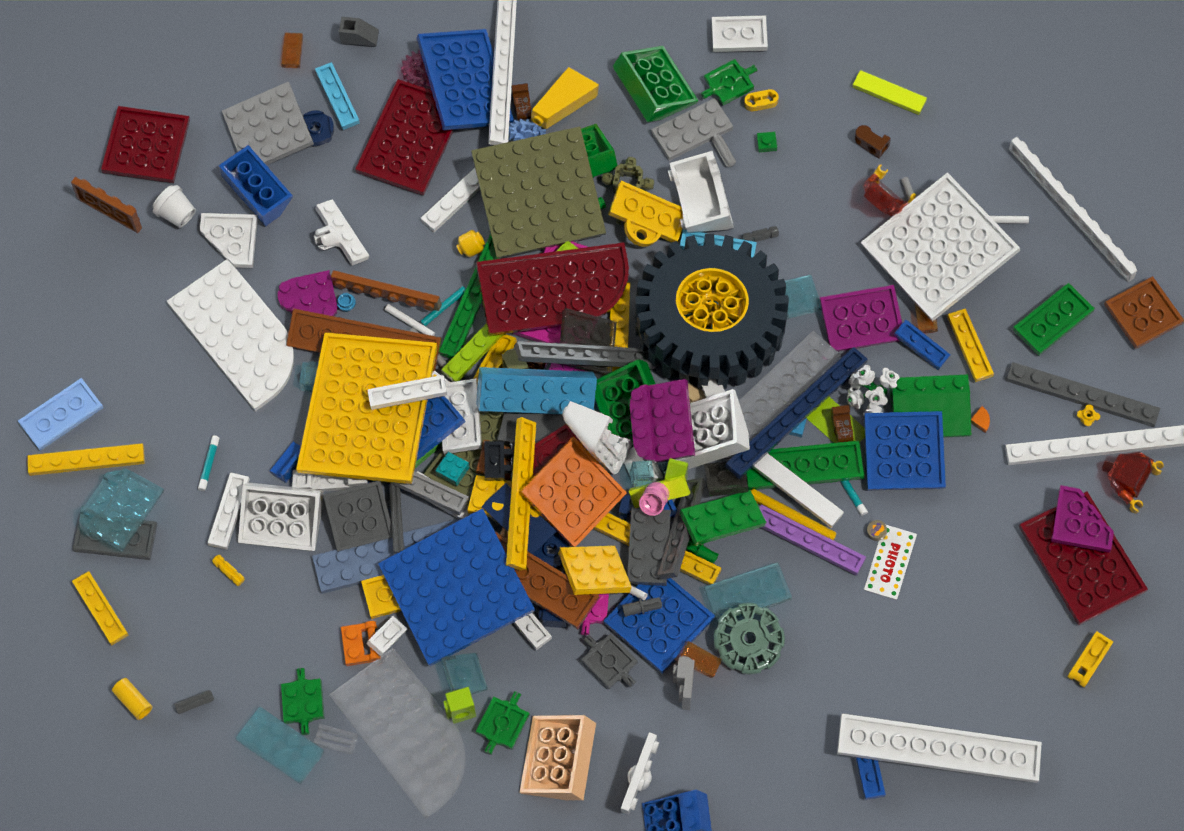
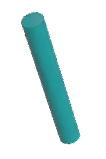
(447, 303)

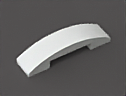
(325, 483)

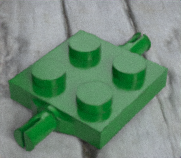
(729, 82)
(302, 701)
(502, 723)

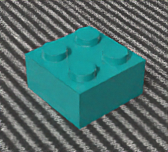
(452, 469)

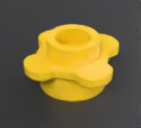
(1087, 421)

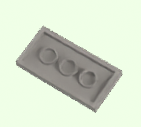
(691, 129)

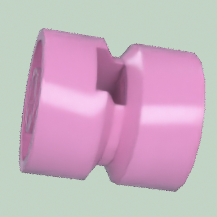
(654, 498)

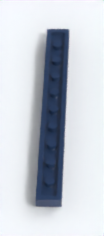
(796, 412)

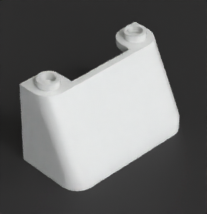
(701, 194)
(593, 433)

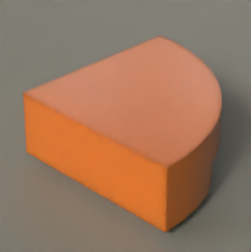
(981, 419)

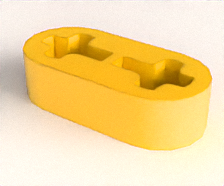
(761, 100)

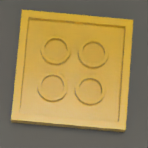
(594, 570)

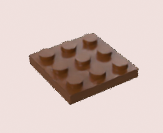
(1144, 312)

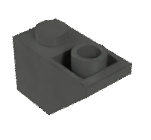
(357, 32)

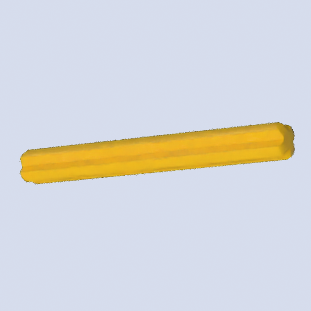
(792, 514)

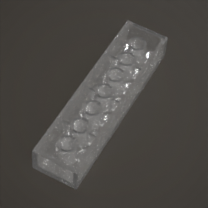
(786, 382)

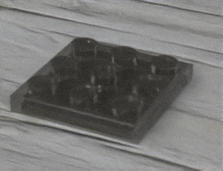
(587, 330)

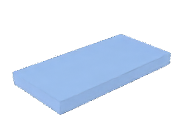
(60, 414)

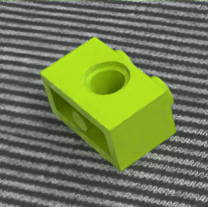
(459, 705)

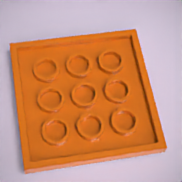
(573, 492)

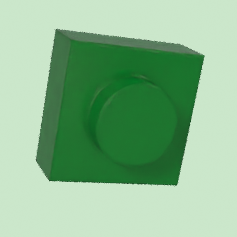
(766, 142)

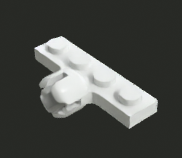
(338, 233)
(640, 774)

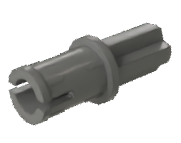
(641, 606)

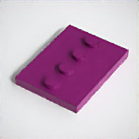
(861, 318)

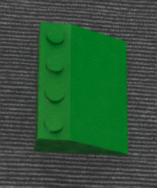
(654, 82)
(599, 150)
(933, 394)
(614, 395)

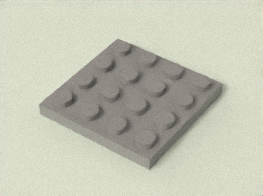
(269, 124)

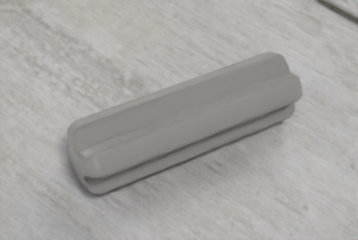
(723, 150)

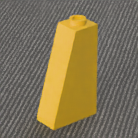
(563, 98)

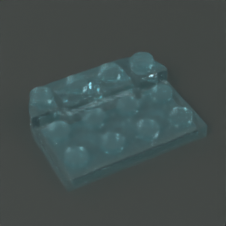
(119, 507)

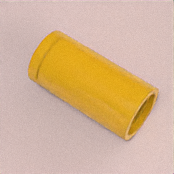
(132, 698)

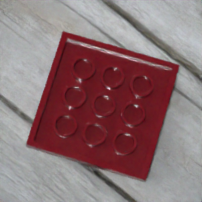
(145, 144)

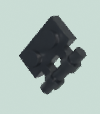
(494, 460)

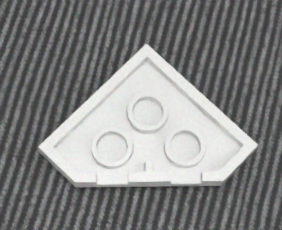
(232, 236)

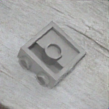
(683, 677)

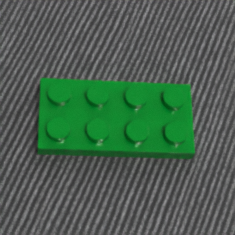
(1053, 319)
(722, 517)

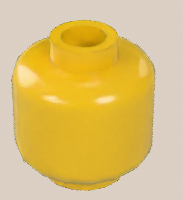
(470, 243)

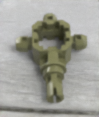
(630, 169)

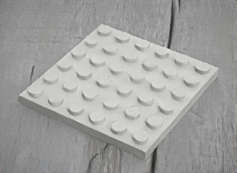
(940, 246)

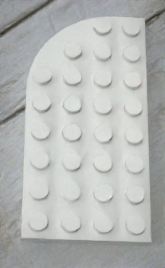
(237, 332)

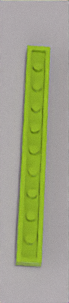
(477, 346)

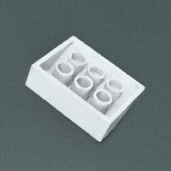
(717, 429)
(280, 516)

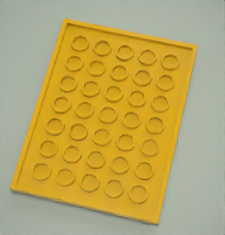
(343, 431)

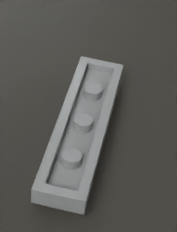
(435, 493)

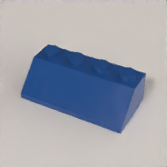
(256, 185)

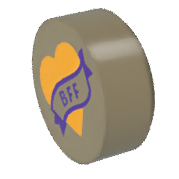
(877, 530)

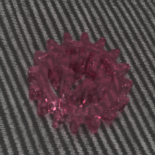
(415, 73)

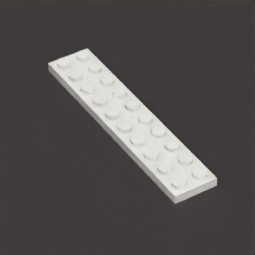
(939, 748)

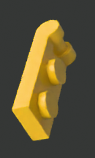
(1090, 658)

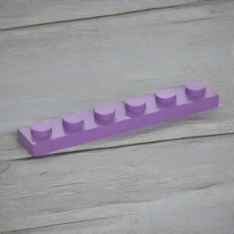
(812, 541)

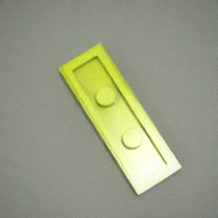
(677, 488)

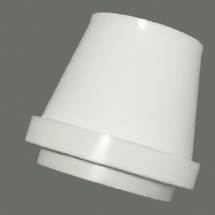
(174, 206)

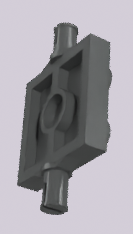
(609, 661)

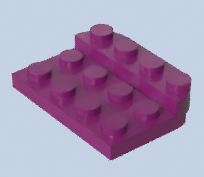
(662, 421)

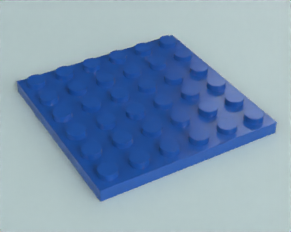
(456, 587)

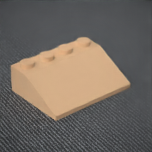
(558, 757)

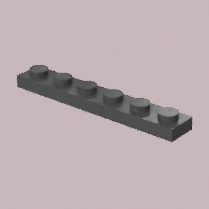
(679, 534)

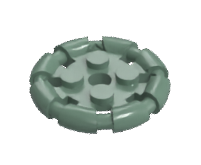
(740, 646)

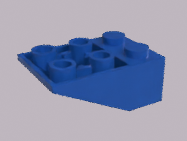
(678, 813)

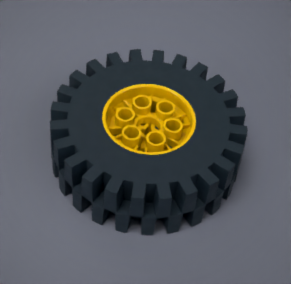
(718, 276)

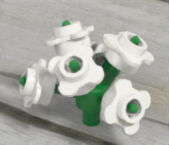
(876, 392)

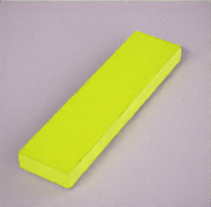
(889, 92)

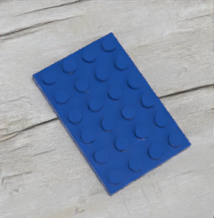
(460, 76)

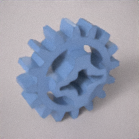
(524, 129)

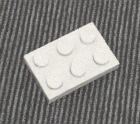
(739, 33)

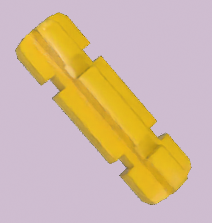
(228, 570)

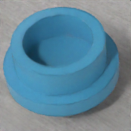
(346, 302)

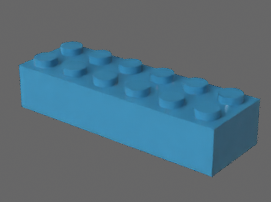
(533, 390)

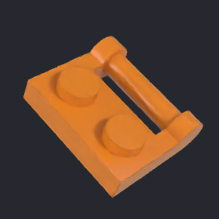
(354, 645)

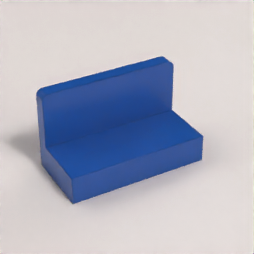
(287, 463)

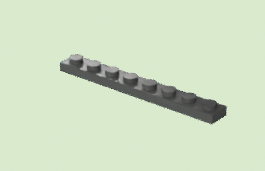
(579, 354)
(1083, 394)

